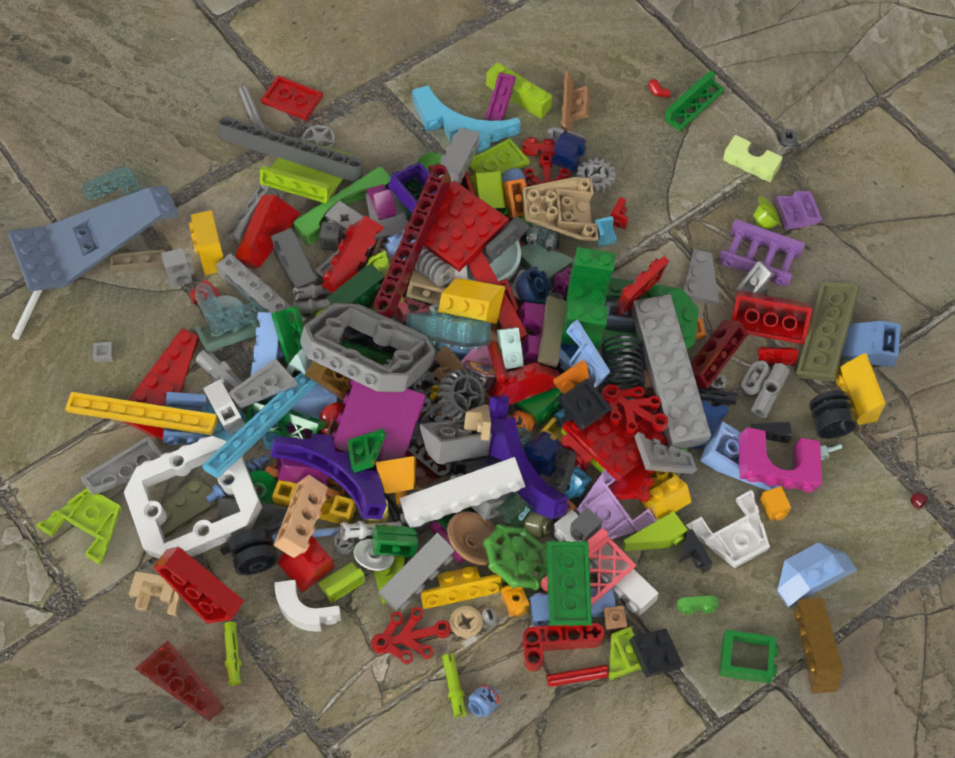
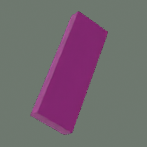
(500, 97)

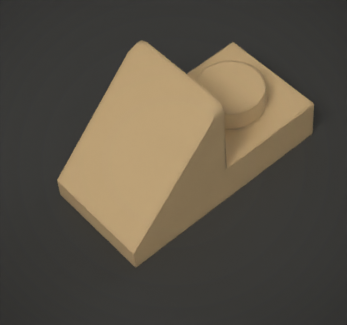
(479, 420)

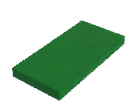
(568, 583)

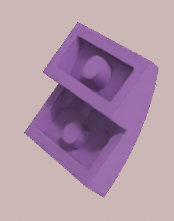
(798, 210)

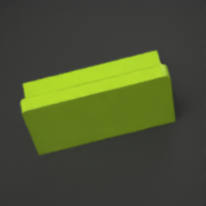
(342, 582)

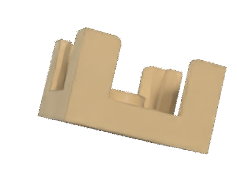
(148, 585)

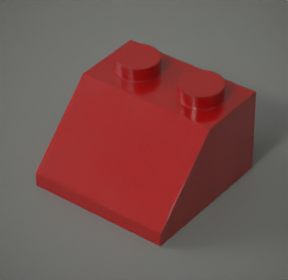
(307, 567)

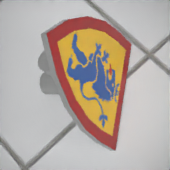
(482, 369)

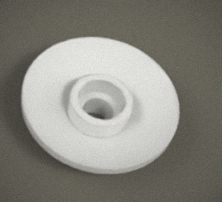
(365, 556)

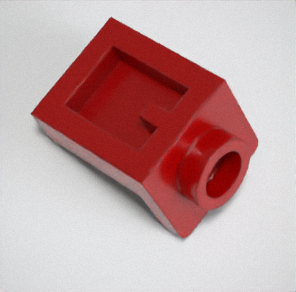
(618, 214)

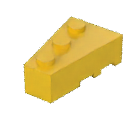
(206, 240)

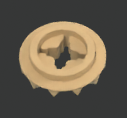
(468, 613)

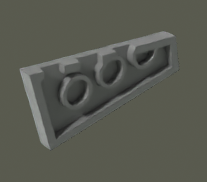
(121, 467)

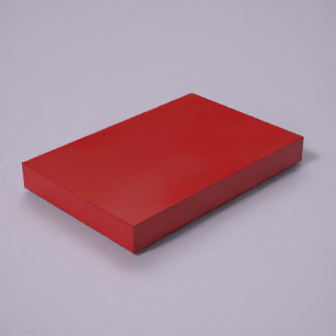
(292, 98)

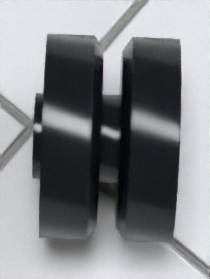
(253, 552)

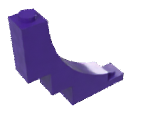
(506, 445)

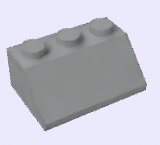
(450, 442)

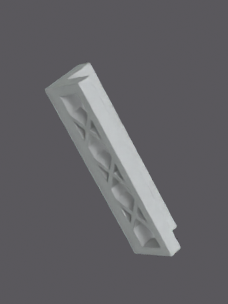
(241, 223)

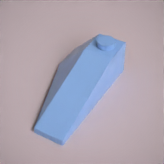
(723, 454)

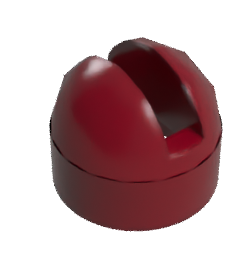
(918, 500)

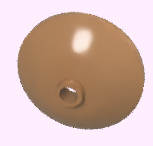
(467, 534)

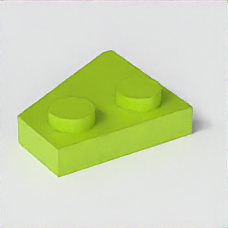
(622, 656)

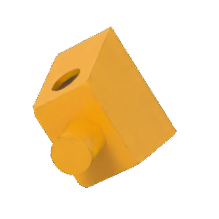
(398, 476)

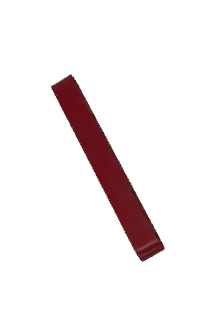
(413, 249)

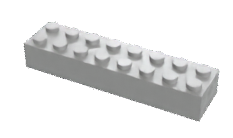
(670, 371)

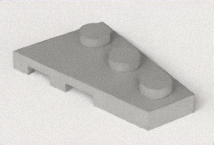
(701, 279)
(263, 384)
(664, 458)

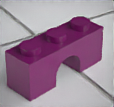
(532, 319)

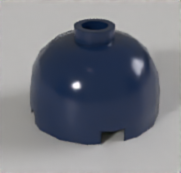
(533, 286)

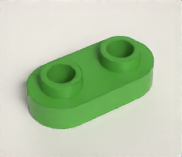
(689, 605)

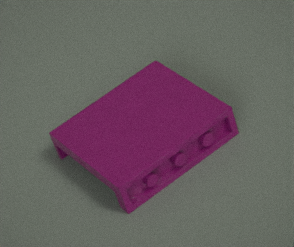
(373, 410)

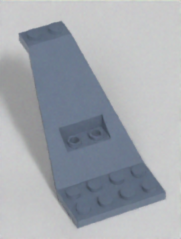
(59, 252)

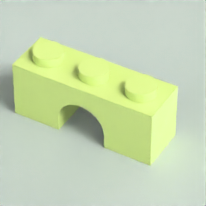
(763, 166)

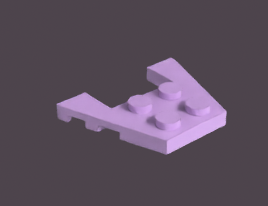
(610, 511)

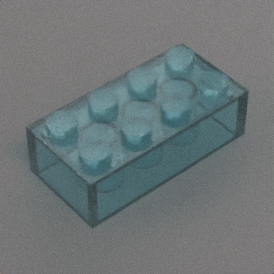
(450, 329)

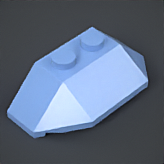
(812, 571)

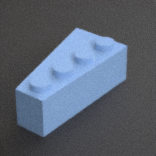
(267, 344)

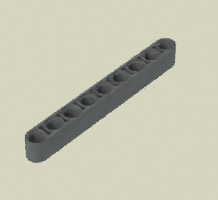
(290, 149)

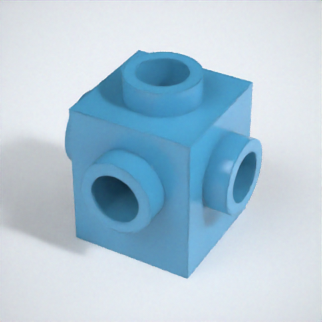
(577, 484)

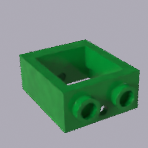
(727, 670)

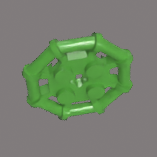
(508, 566)

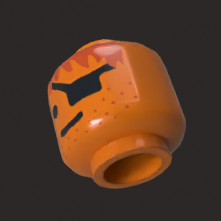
(524, 420)

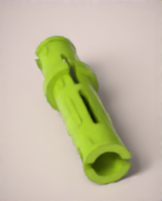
(232, 655)
(455, 693)

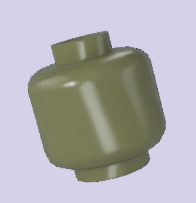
(538, 524)

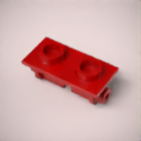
(533, 145)
(782, 355)

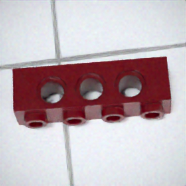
(717, 352)

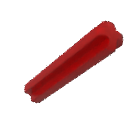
(497, 362)
(577, 675)

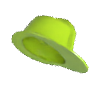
(766, 214)

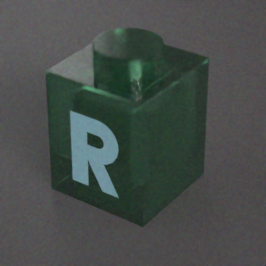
(515, 510)

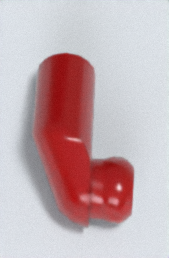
(657, 90)

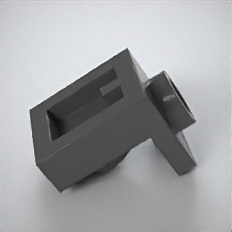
(330, 236)

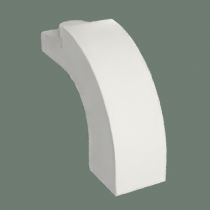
(299, 614)

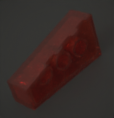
(176, 676)

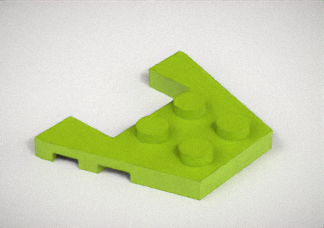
(92, 515)

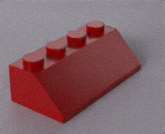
(772, 316)

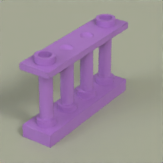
(765, 238)

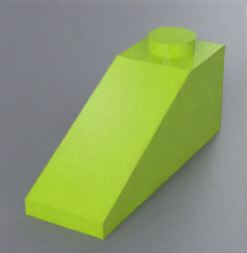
(658, 535)

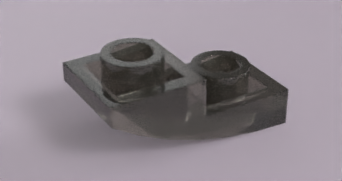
(564, 466)

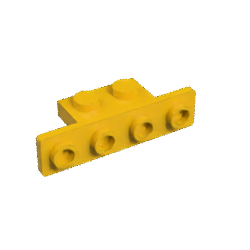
(460, 586)

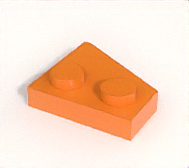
(572, 377)

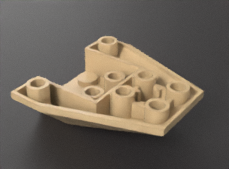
(562, 207)

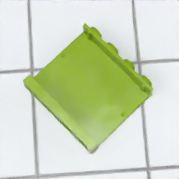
(300, 179)

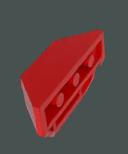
(525, 382)

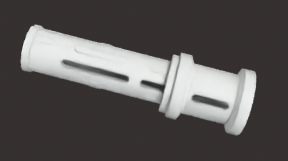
(361, 529)

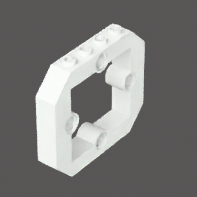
(165, 467)

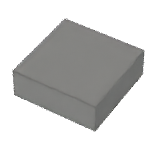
(103, 352)

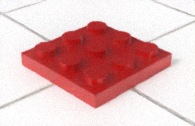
(642, 285)

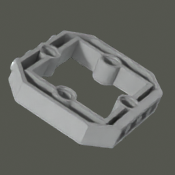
(324, 333)

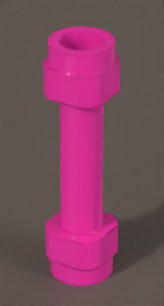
(437, 528)

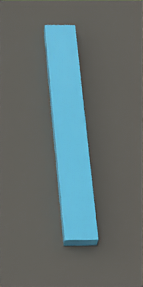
(257, 427)

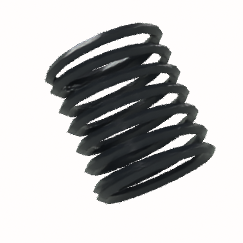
(619, 364)

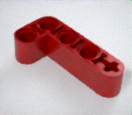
(563, 642)

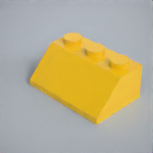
(472, 300)
(862, 386)

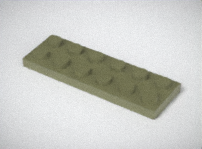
(828, 331)

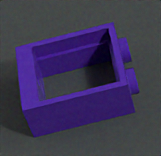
(399, 178)

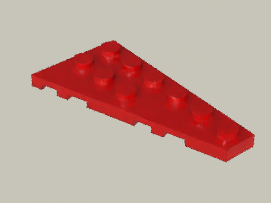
(166, 376)

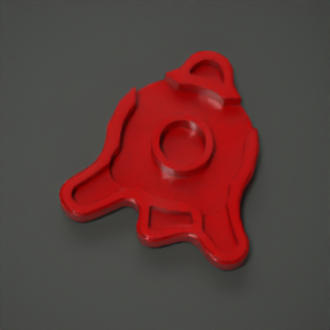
(634, 485)

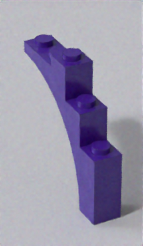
(320, 454)

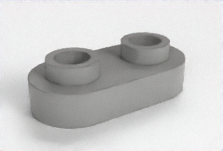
(754, 378)

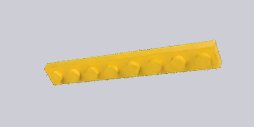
(142, 413)

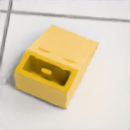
(667, 494)

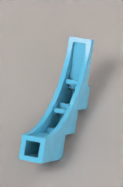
(437, 115)

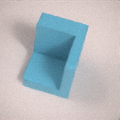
(605, 231)

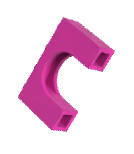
(757, 467)

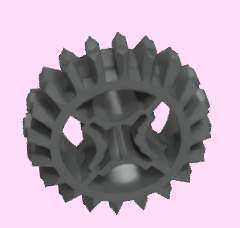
(463, 396)

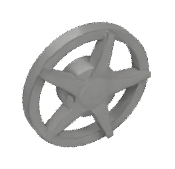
(319, 137)

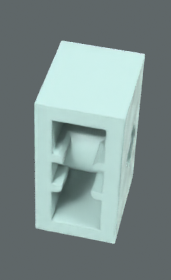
(510, 347)

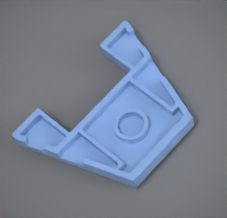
(596, 366)

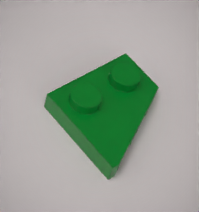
(365, 449)

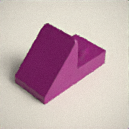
(382, 201)

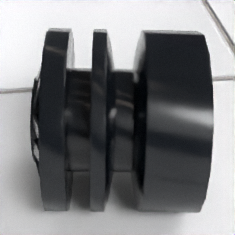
(833, 414)

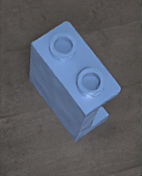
(184, 401)

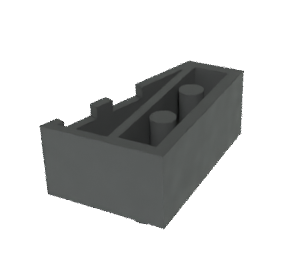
(293, 260)

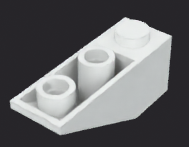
(224, 407)

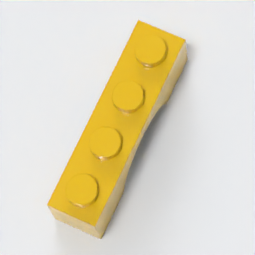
(335, 509)

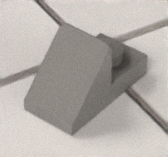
(756, 279)

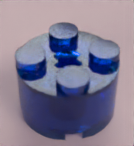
(568, 151)
(542, 453)

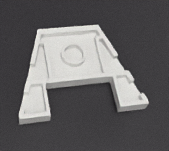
(739, 540)

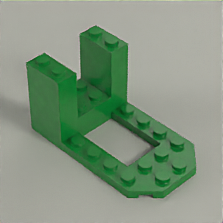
(587, 293)

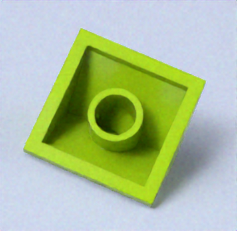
(489, 188)

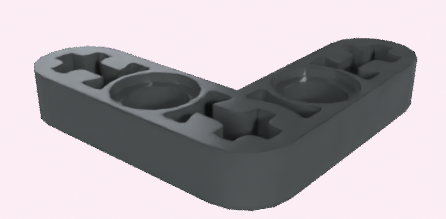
(418, 435)

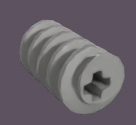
(434, 268)

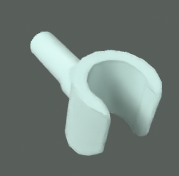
(826, 450)

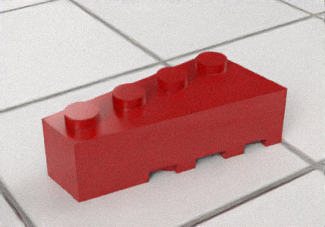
(269, 219)
(351, 252)
(198, 586)

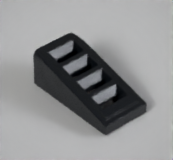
(775, 431)

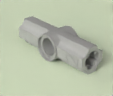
(218, 370)
(766, 398)

